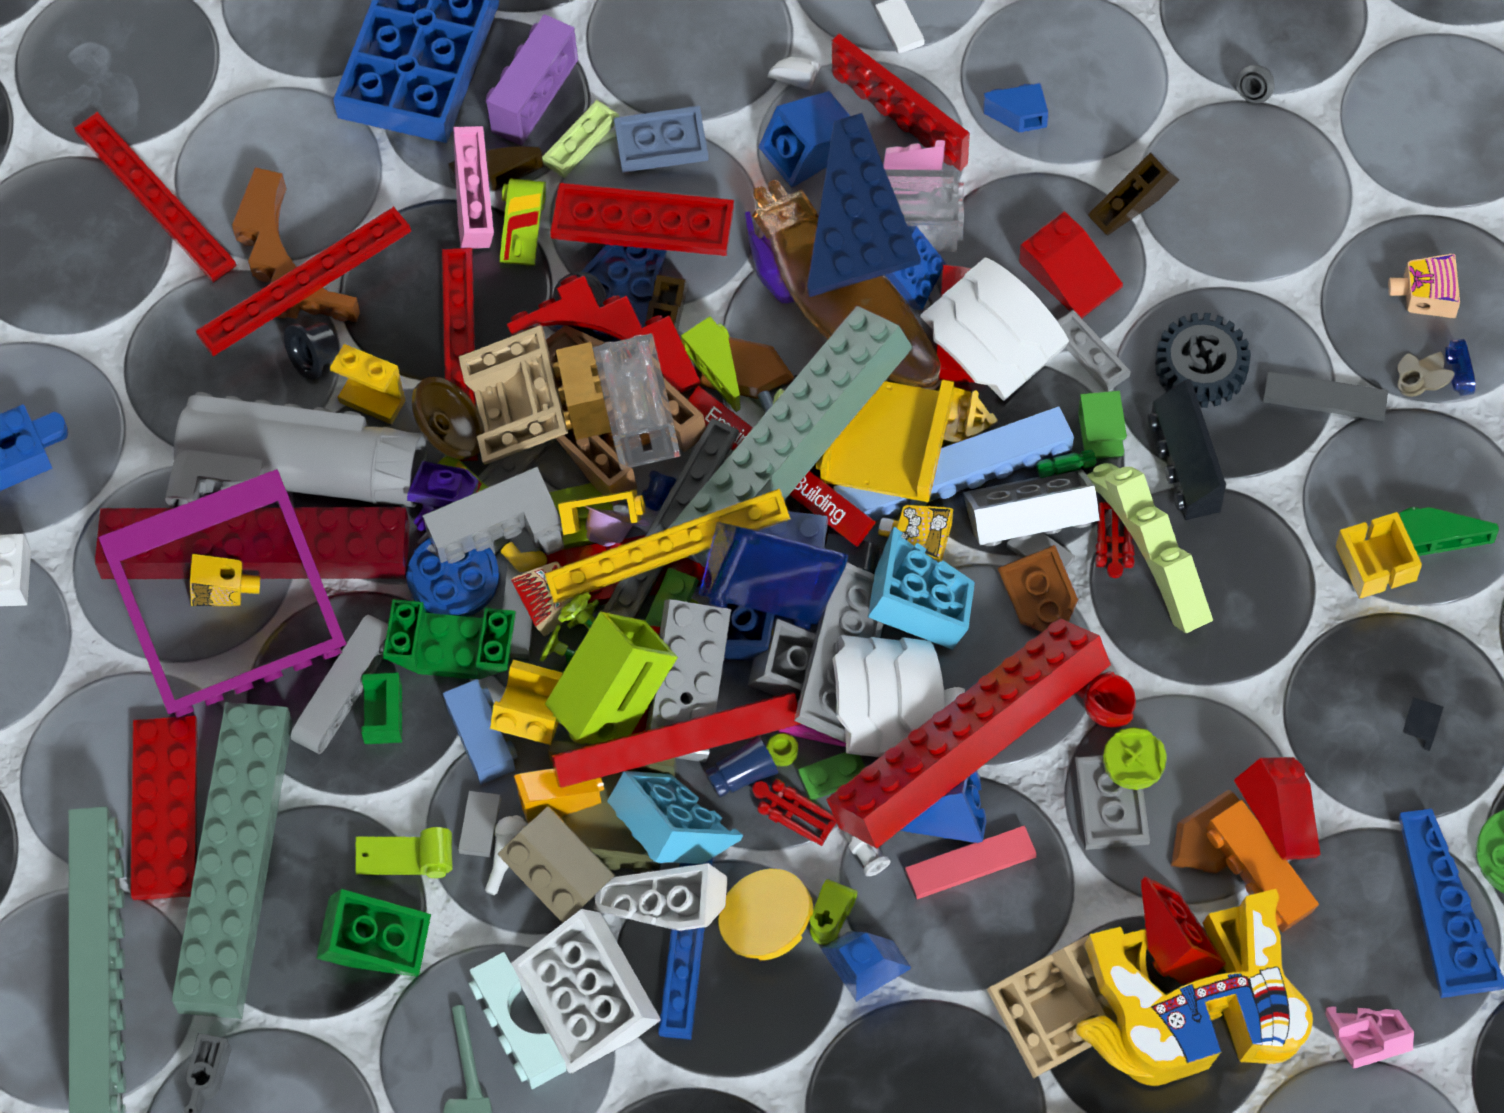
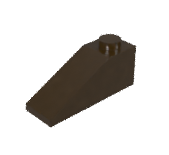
(1134, 194)

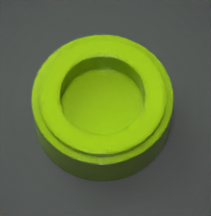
(783, 749)

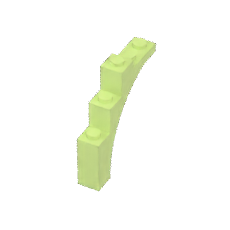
(1152, 531)

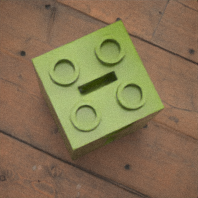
(610, 679)

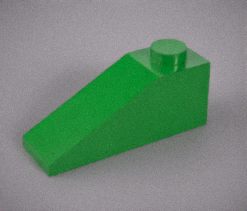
(1443, 531)

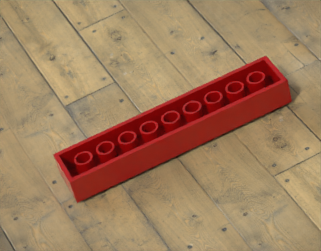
(968, 732)

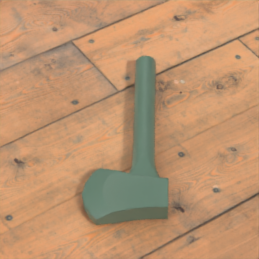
(475, 1100)

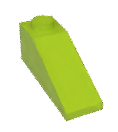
(711, 353)

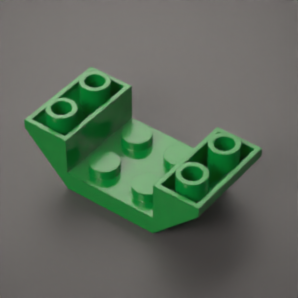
(449, 643)

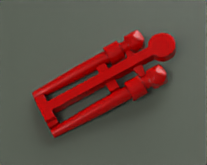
(1115, 568)
(761, 791)

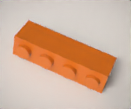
(1259, 864)

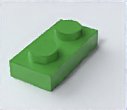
(675, 587)
(829, 774)

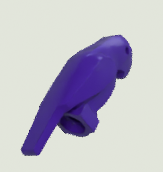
(765, 263)

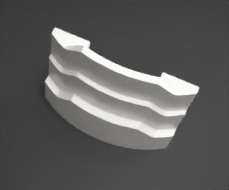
(995, 328)
(885, 690)

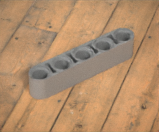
(341, 686)

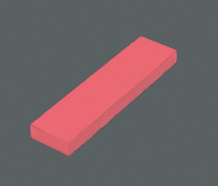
(970, 862)

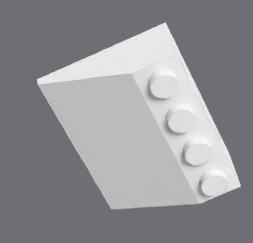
(584, 990)

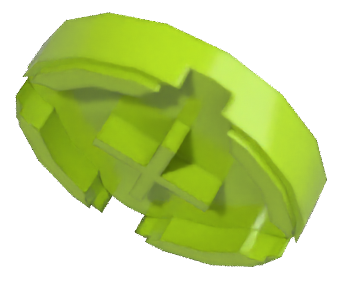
(1134, 758)

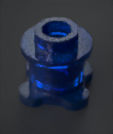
(658, 490)

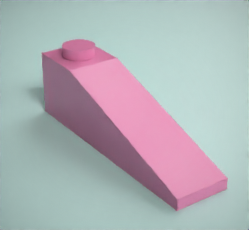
(472, 188)

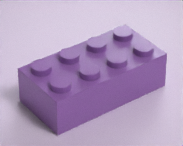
(532, 79)

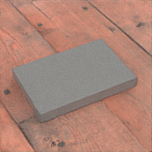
(1108, 811)

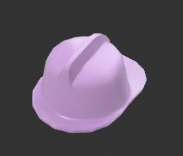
(609, 526)

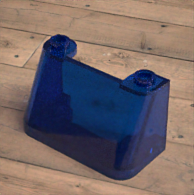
(770, 574)

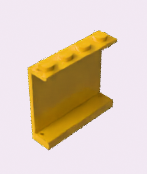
(892, 442)

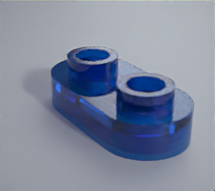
(1459, 357)

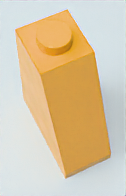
(541, 790)

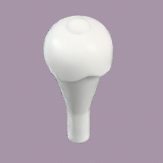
(505, 831)

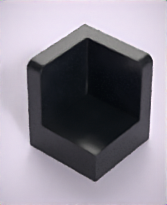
(1423, 720)

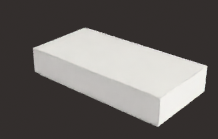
(899, 25)

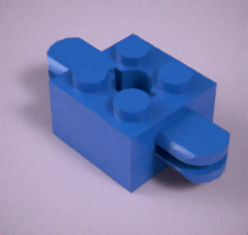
(26, 453)

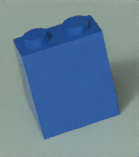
(801, 136)

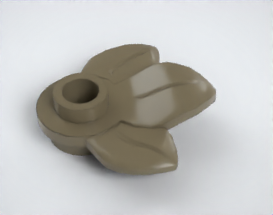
(1422, 374)

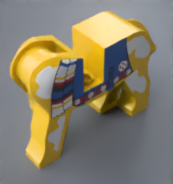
(1173, 1034)

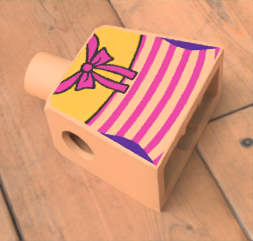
(1429, 286)

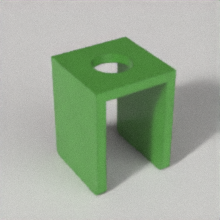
(1102, 423)

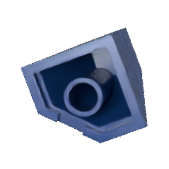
(955, 814)
(865, 961)

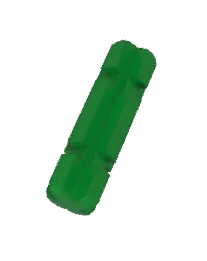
(1066, 463)

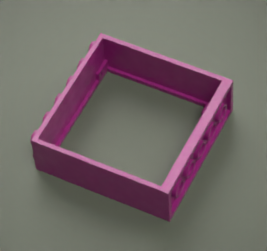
(194, 518)

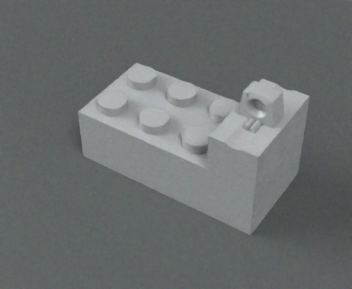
(497, 514)

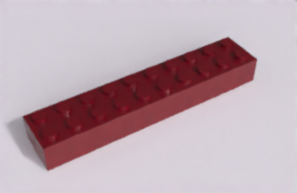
(340, 539)

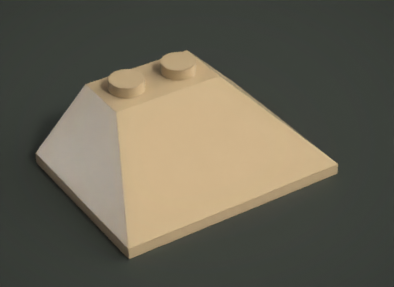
(514, 394)
(1047, 1003)

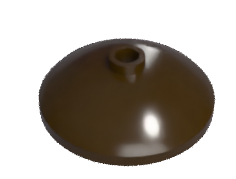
(447, 417)

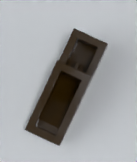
(507, 164)
(668, 299)

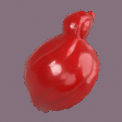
(1109, 700)

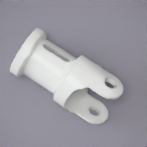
(870, 857)

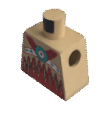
(538, 599)

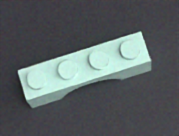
(535, 1053)

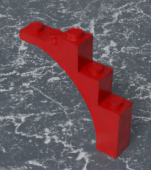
(616, 318)

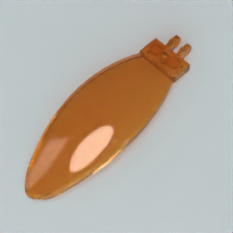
(792, 228)

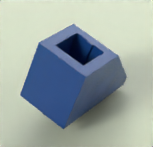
(1017, 107)

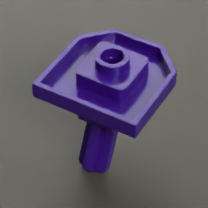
(439, 486)

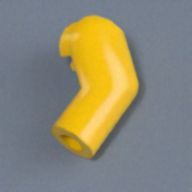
(523, 561)

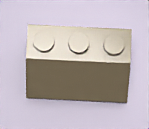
(556, 864)

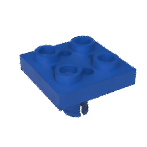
(911, 281)

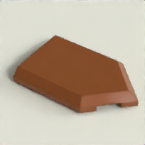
(756, 368)
(1039, 589)
(1191, 840)

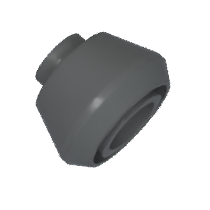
(1255, 83)

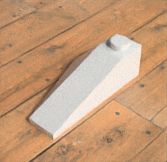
(666, 898)

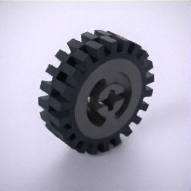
(1217, 346)

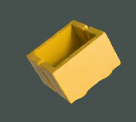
(1381, 559)

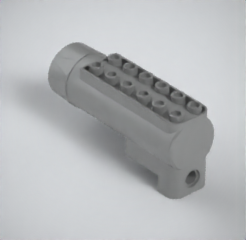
(314, 451)

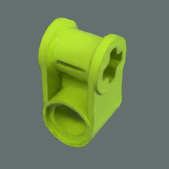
(832, 907)

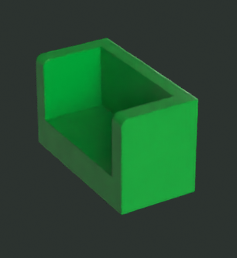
(382, 708)

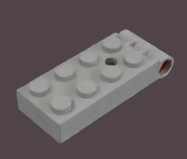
(699, 640)

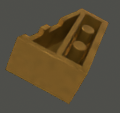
(581, 391)

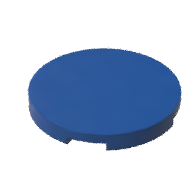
(452, 587)

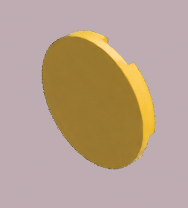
(765, 914)

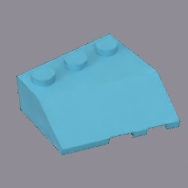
(668, 819)

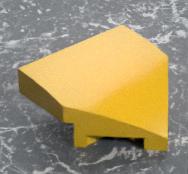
(966, 417)

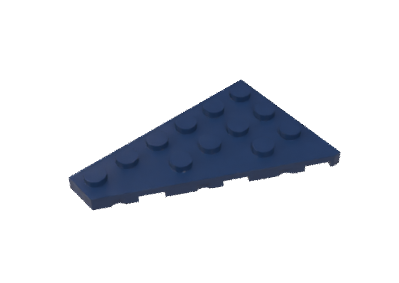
(859, 216)
(625, 273)

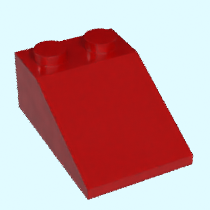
(1069, 265)
(1283, 805)
(1176, 936)

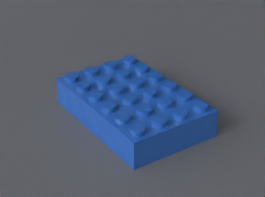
(414, 64)

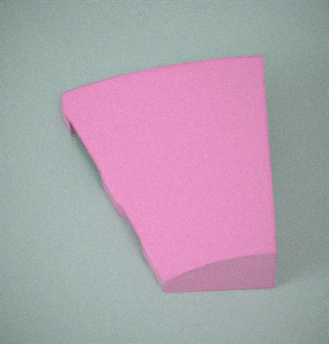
(915, 157)
(1370, 1034)

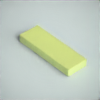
(580, 139)

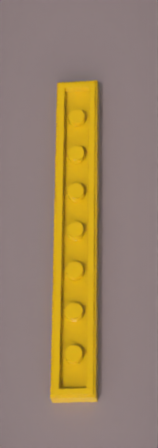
(663, 547)

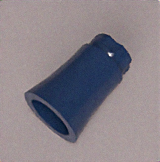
(742, 768)

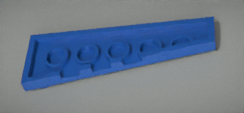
(1453, 933)

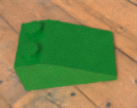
(373, 934)

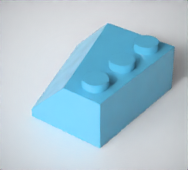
(920, 593)

